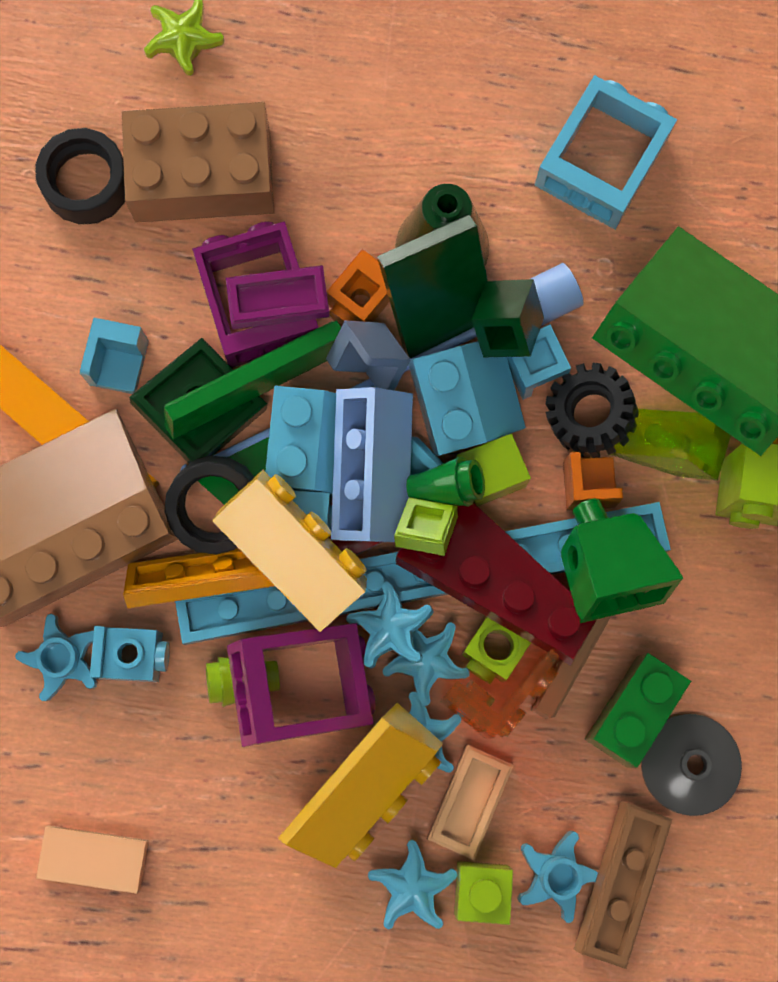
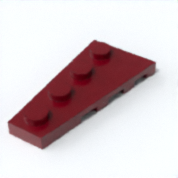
(502, 583)

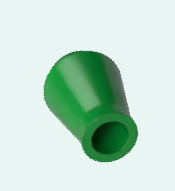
(450, 483)

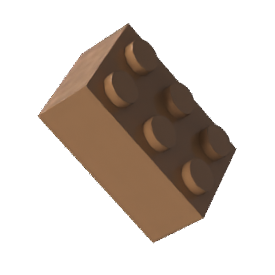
(197, 162)

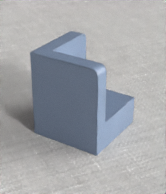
(369, 349)

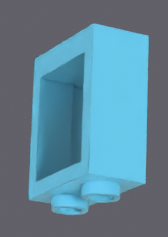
(580, 187)

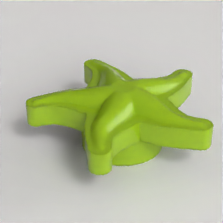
(182, 35)

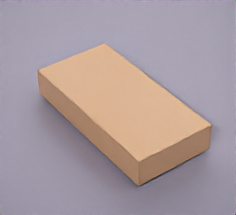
(470, 802)
(92, 859)

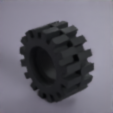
(586, 383)

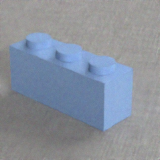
(370, 463)

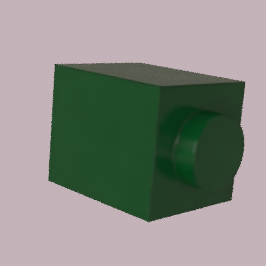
(508, 318)

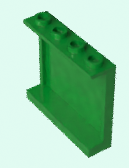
(703, 337)

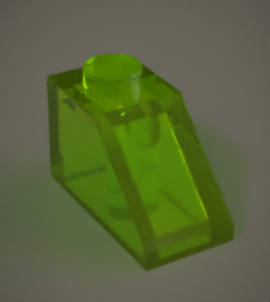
(676, 444)

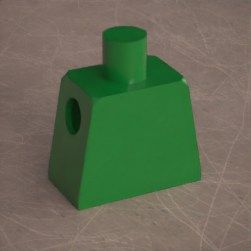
(615, 564)

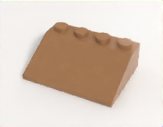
(74, 515)

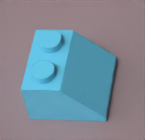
(465, 397)
(302, 438)

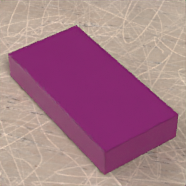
(277, 297)

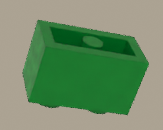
(638, 710)

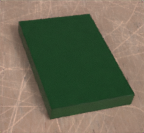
(435, 284)

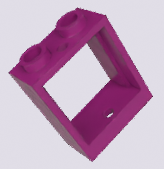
(224, 252)
(252, 687)

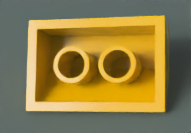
(365, 789)

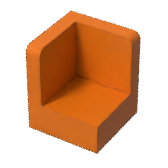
(590, 479)

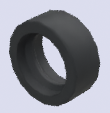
(67, 146)
(175, 508)

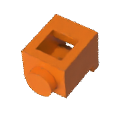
(359, 278)

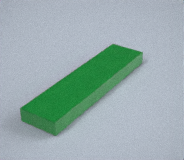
(249, 380)

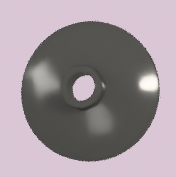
(667, 771)

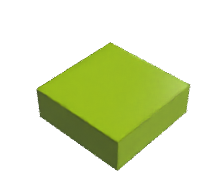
(426, 526)

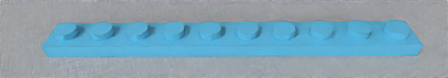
(268, 608)

